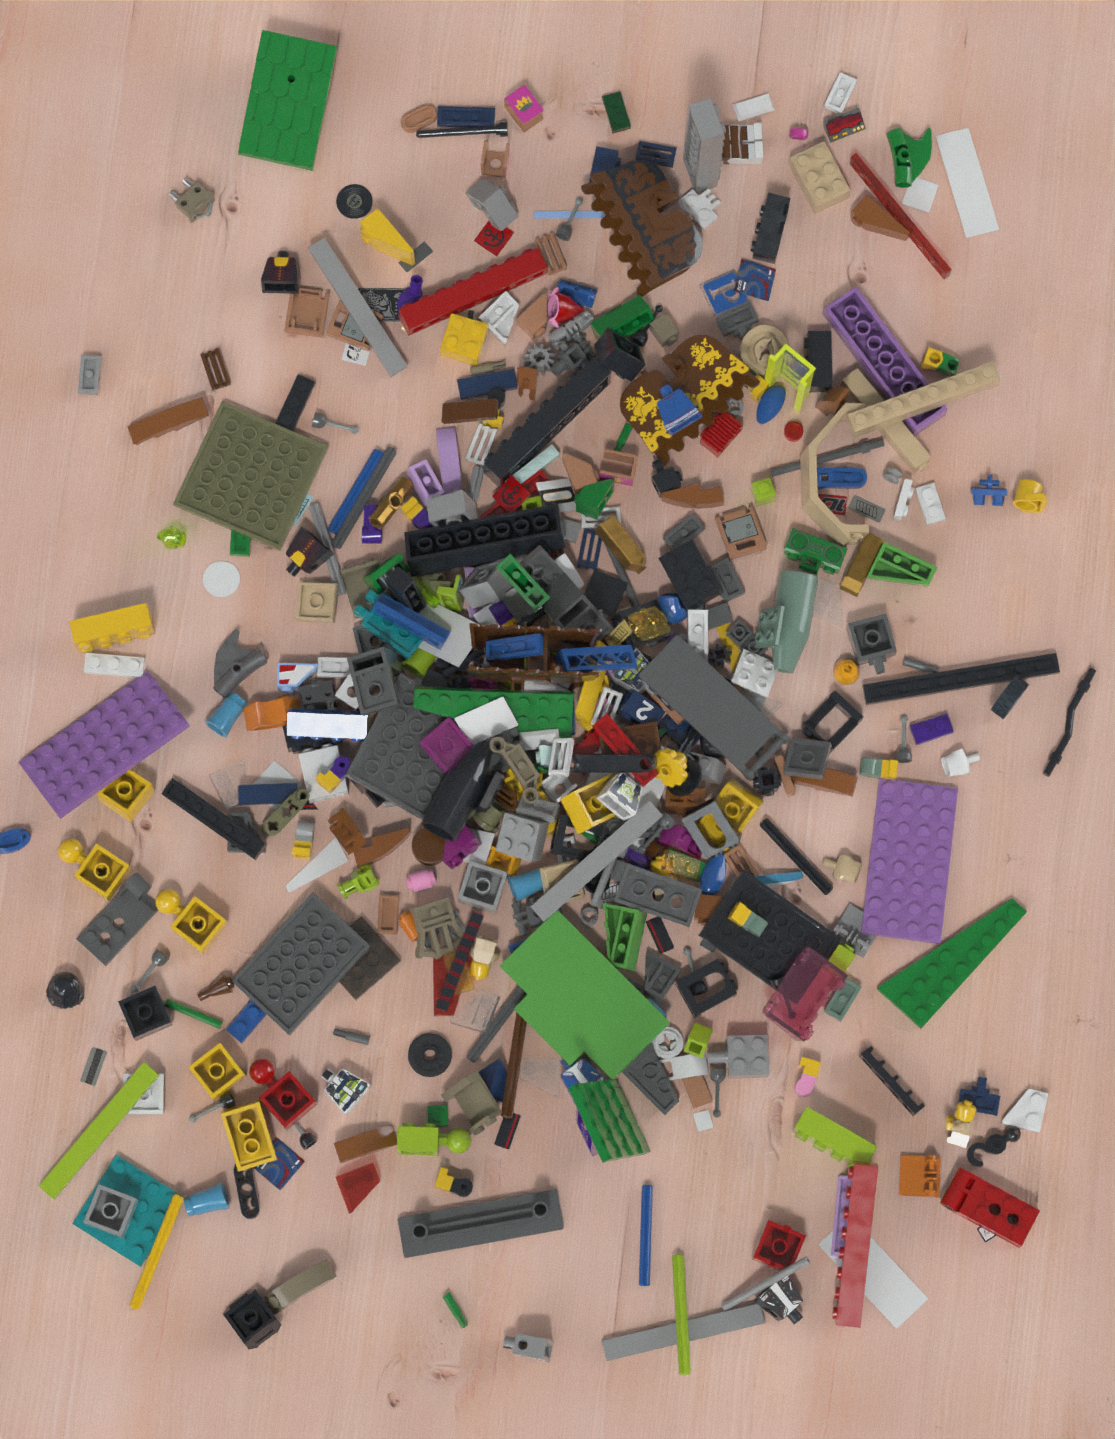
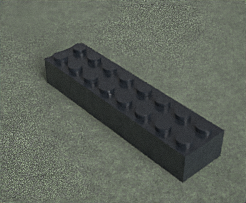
(547, 421)
(484, 539)

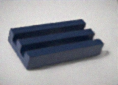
(656, 154)
(587, 565)

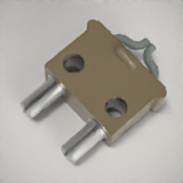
(193, 203)

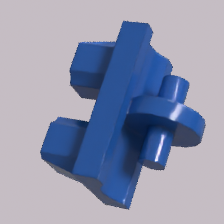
(997, 493)

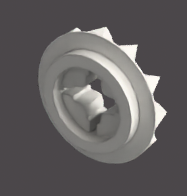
(675, 1047)

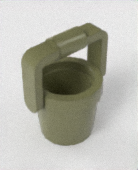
(433, 580)
(489, 819)

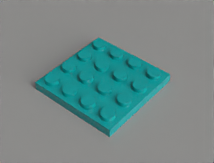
(148, 1216)

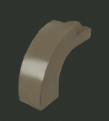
(300, 1285)

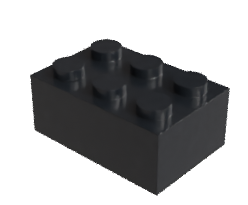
(691, 575)

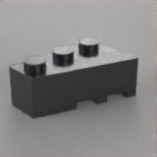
(771, 228)

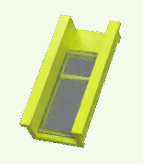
(794, 370)

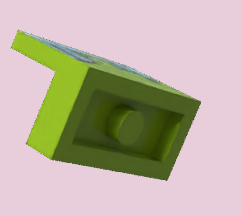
(451, 597)

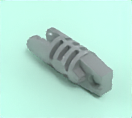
(564, 332)

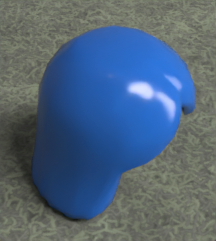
(672, 607)

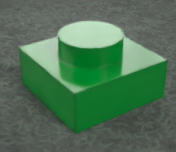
(438, 1115)

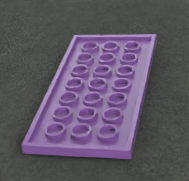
(104, 744)
(909, 861)

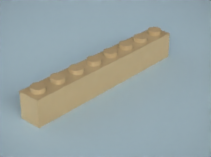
(923, 399)

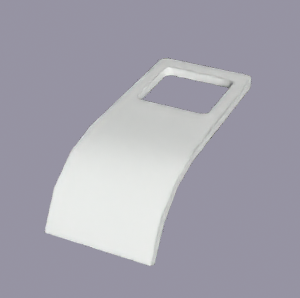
(687, 1066)

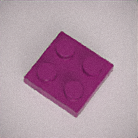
(446, 744)

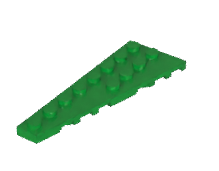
(530, 708)
(935, 977)

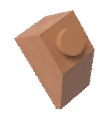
(534, 318)
(579, 472)

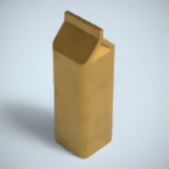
(621, 545)
(861, 564)

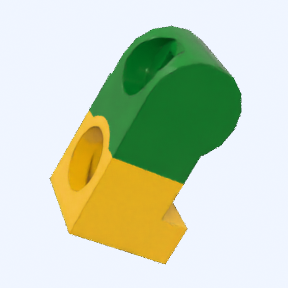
(939, 362)

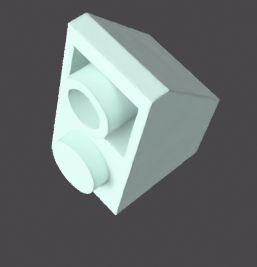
(543, 756)

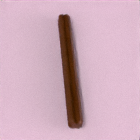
(513, 1067)

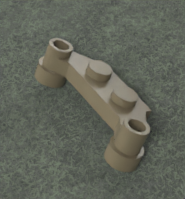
(520, 766)

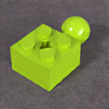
(426, 1140)

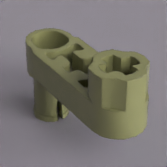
(280, 821)

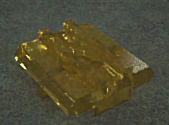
(641, 620)

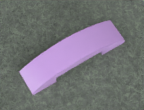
(448, 460)

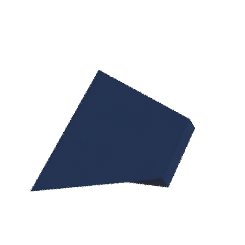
(495, 1079)

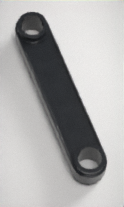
(612, 763)

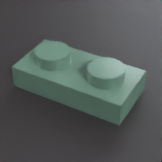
(842, 1000)

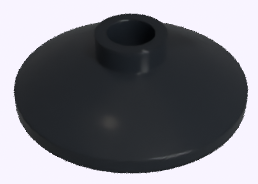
(692, 781)

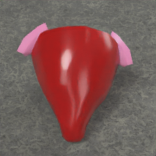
(561, 307)

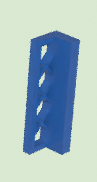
(410, 621)
(596, 654)

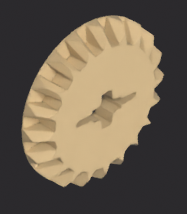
(759, 337)

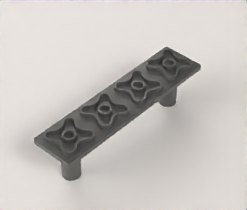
(480, 1223)

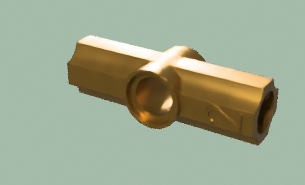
(385, 509)

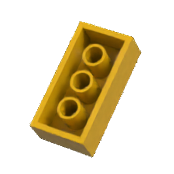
(112, 627)

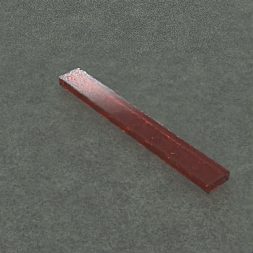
(899, 215)

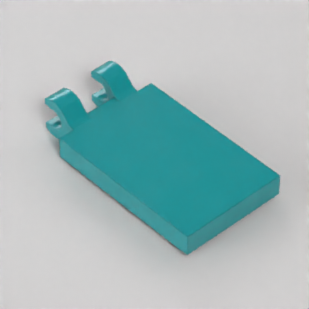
(392, 635)

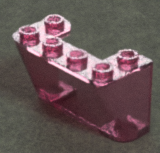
(803, 993)

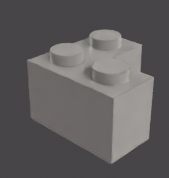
(493, 203)

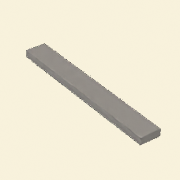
(357, 307)
(596, 861)
(697, 1329)

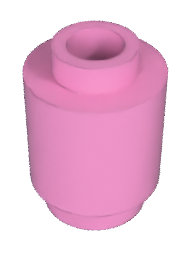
(420, 880)

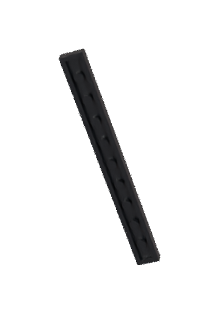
(960, 679)

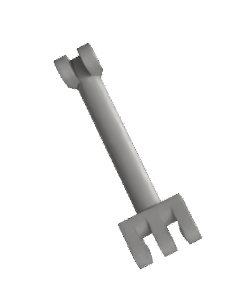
(596, 900)

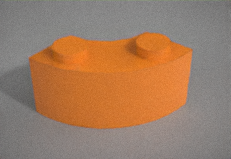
(269, 714)

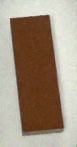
(470, 411)

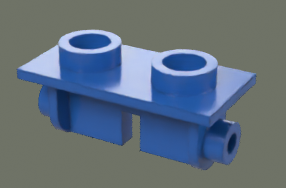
(580, 294)

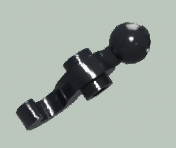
(994, 1145)

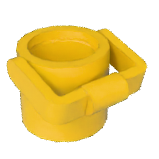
(1030, 497)

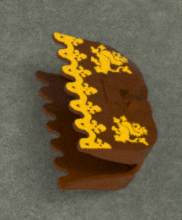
(706, 376)

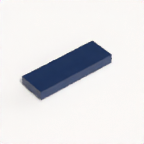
(465, 116)
(485, 383)
(264, 793)

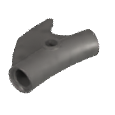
(229, 659)

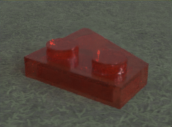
(357, 1185)

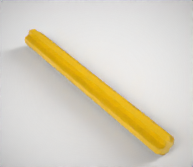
(156, 1252)

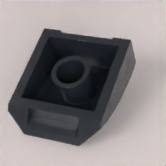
(252, 1319)

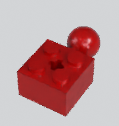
(263, 1072)

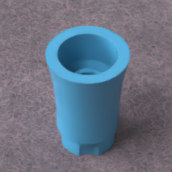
(226, 715)
(525, 884)
(207, 1200)

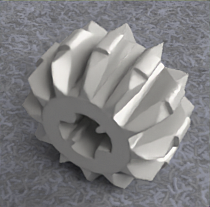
(533, 355)

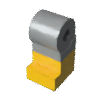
(303, 840)

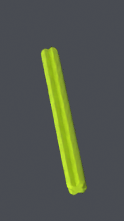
(681, 1314)

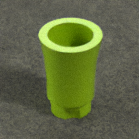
(419, 663)

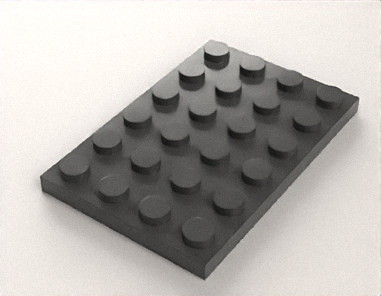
(301, 963)

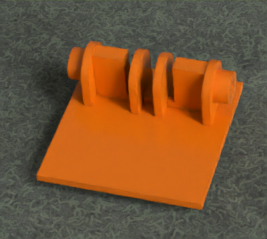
(920, 1176)

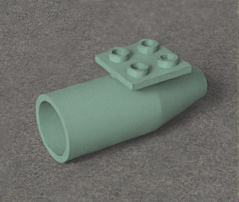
(789, 622)

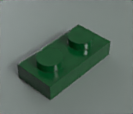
(616, 112)

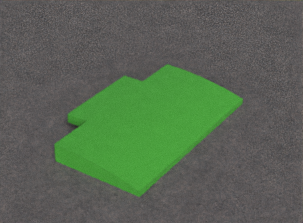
(581, 998)

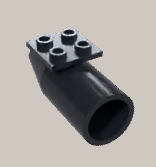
(459, 793)

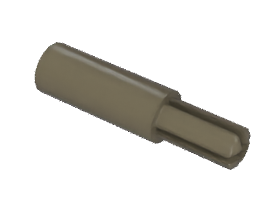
(487, 367)

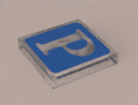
(721, 295)

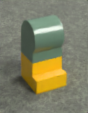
(878, 768)
(747, 919)

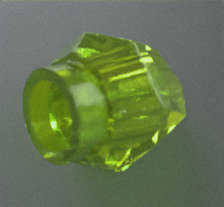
(172, 537)

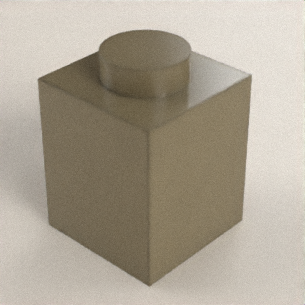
(664, 330)

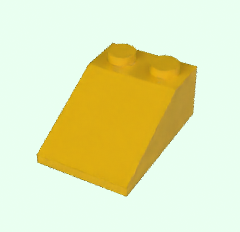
(383, 237)
(738, 805)
(584, 808)
(248, 1135)

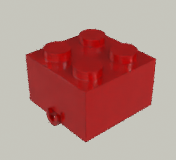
(778, 1246)

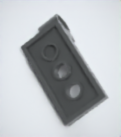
(637, 889)
(131, 906)

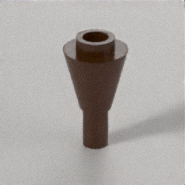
(655, 849)
(221, 986)

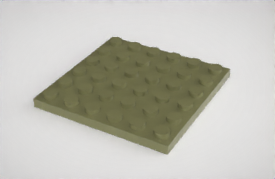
(251, 476)

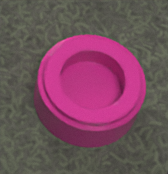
(798, 134)

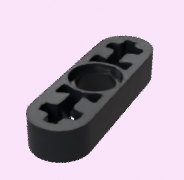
(243, 1206)

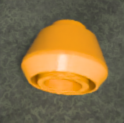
(852, 671)

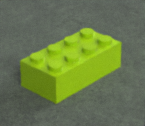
(833, 1138)

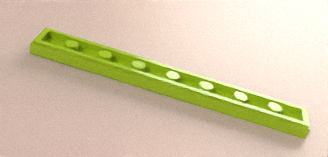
(99, 1130)

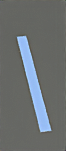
(566, 214)

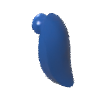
(770, 404)
(13, 840)
(713, 875)

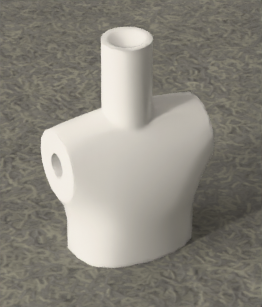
(958, 763)

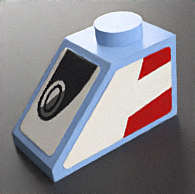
(294, 675)

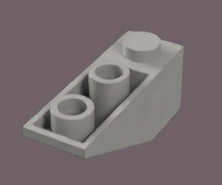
(711, 767)

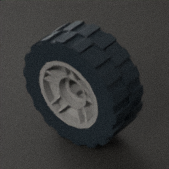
(1009, 697)

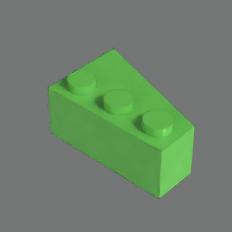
(900, 567)
(624, 935)

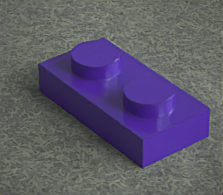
(931, 729)

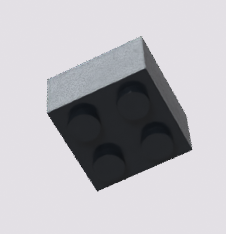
(619, 354)
(145, 1013)

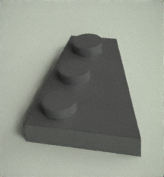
(652, 1080)

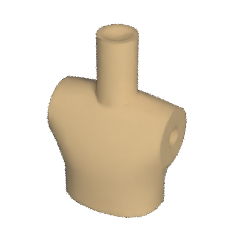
(844, 869)

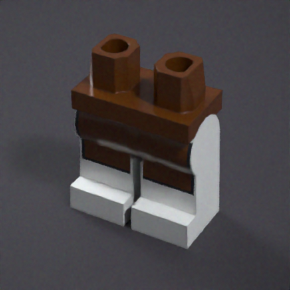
(743, 144)

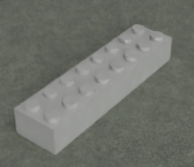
(703, 145)

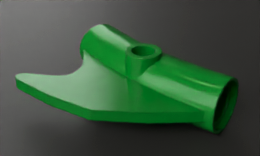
(915, 153)

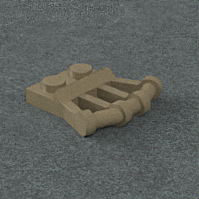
(432, 916)

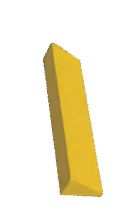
(589, 694)

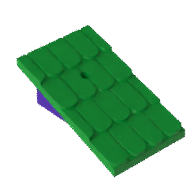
(287, 100)
(607, 1121)

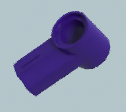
(370, 534)

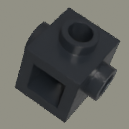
(770, 775)

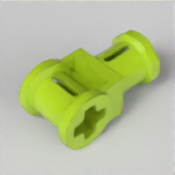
(359, 881)

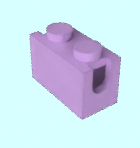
(424, 481)

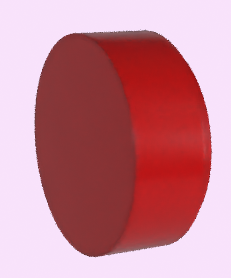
(793, 431)

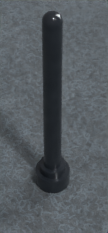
(500, 129)

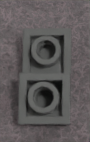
(744, 638)

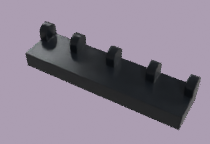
(890, 1082)

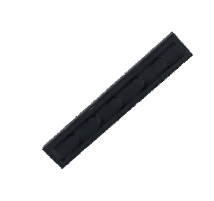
(214, 819)

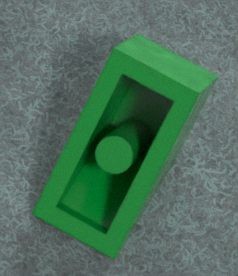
(594, 498)

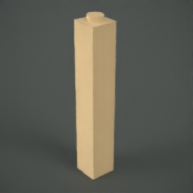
(896, 434)

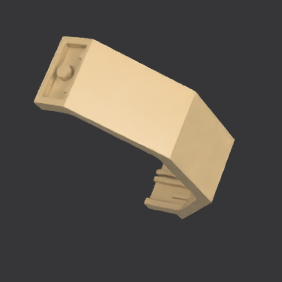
(811, 504)

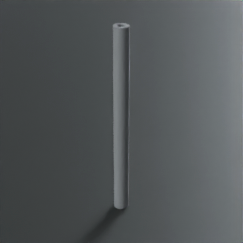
(765, 1283)

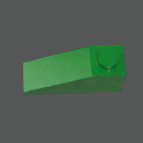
(523, 582)

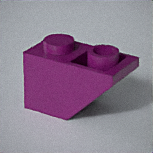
(680, 840)
(459, 850)

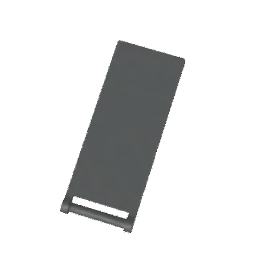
(712, 705)

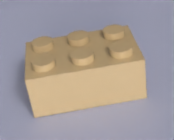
(819, 177)

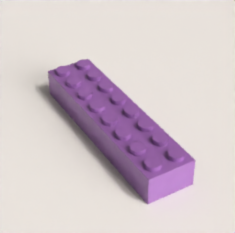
(878, 353)

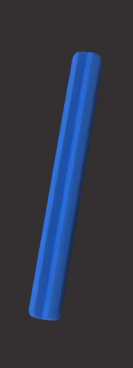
(355, 491)
(645, 1235)

